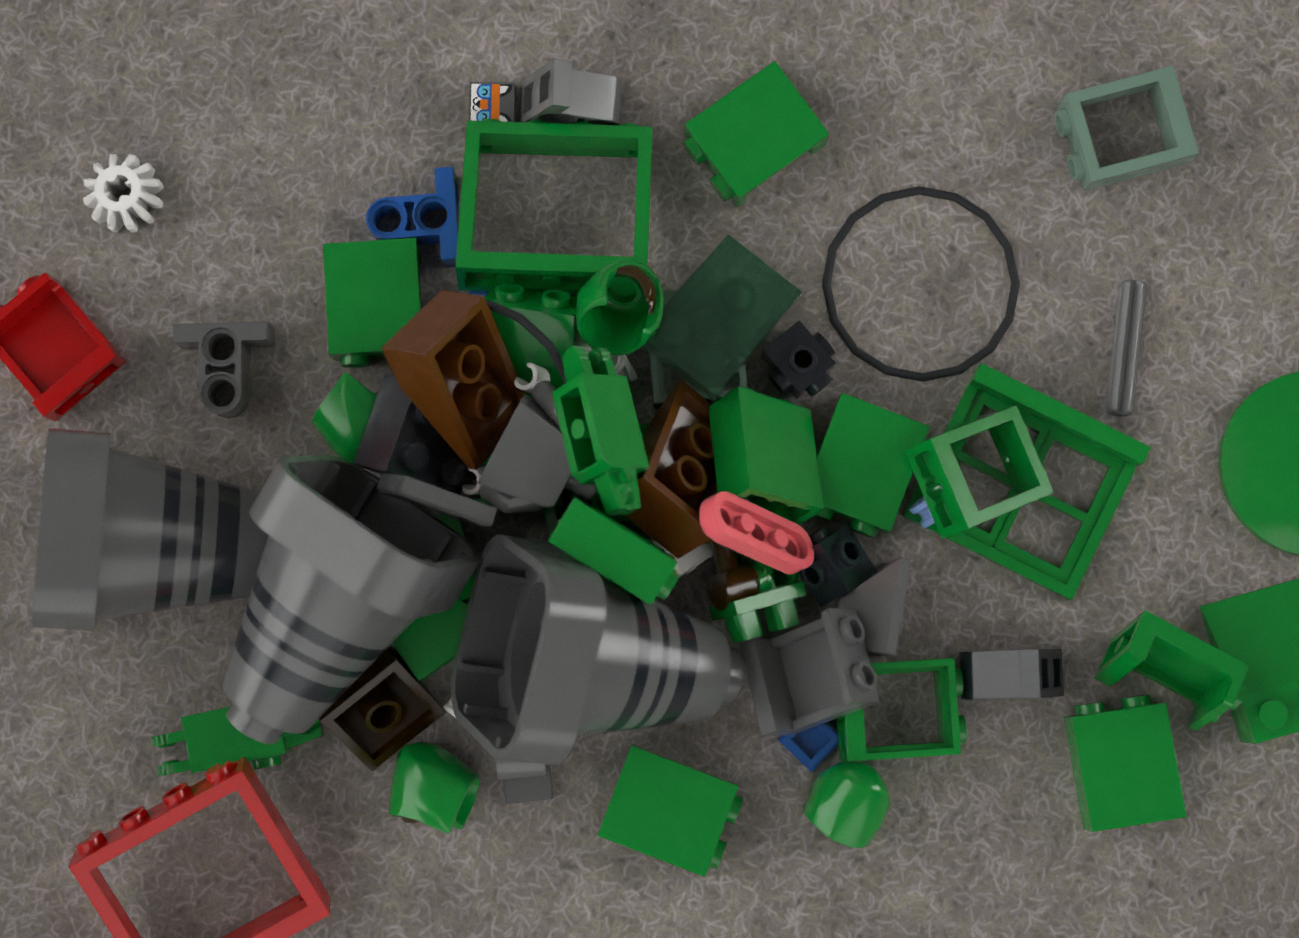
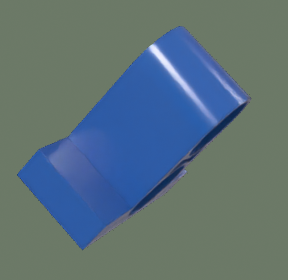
(414, 210)

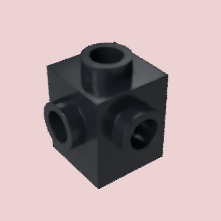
(799, 344)
(837, 564)

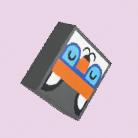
(492, 101)

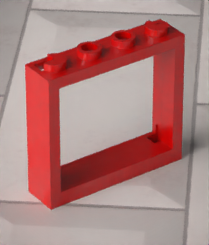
(180, 803)

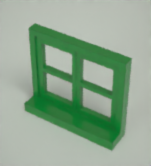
(1053, 423)

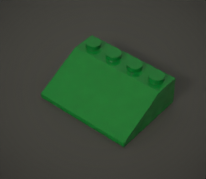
(1264, 634)

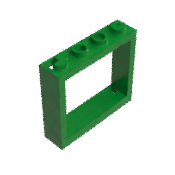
(536, 137)

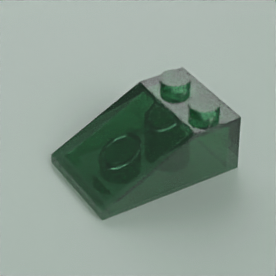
(721, 317)

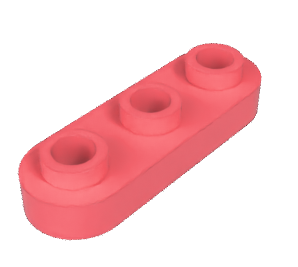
(756, 532)

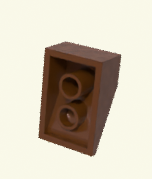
(457, 373)
(678, 472)

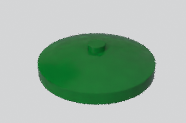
(1262, 463)

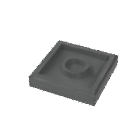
(436, 499)

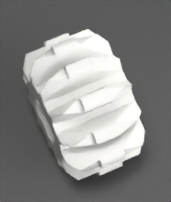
(126, 208)

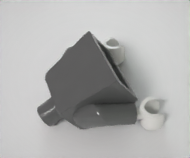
(530, 458)

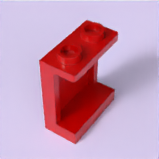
(53, 346)

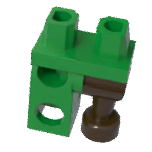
(748, 586)

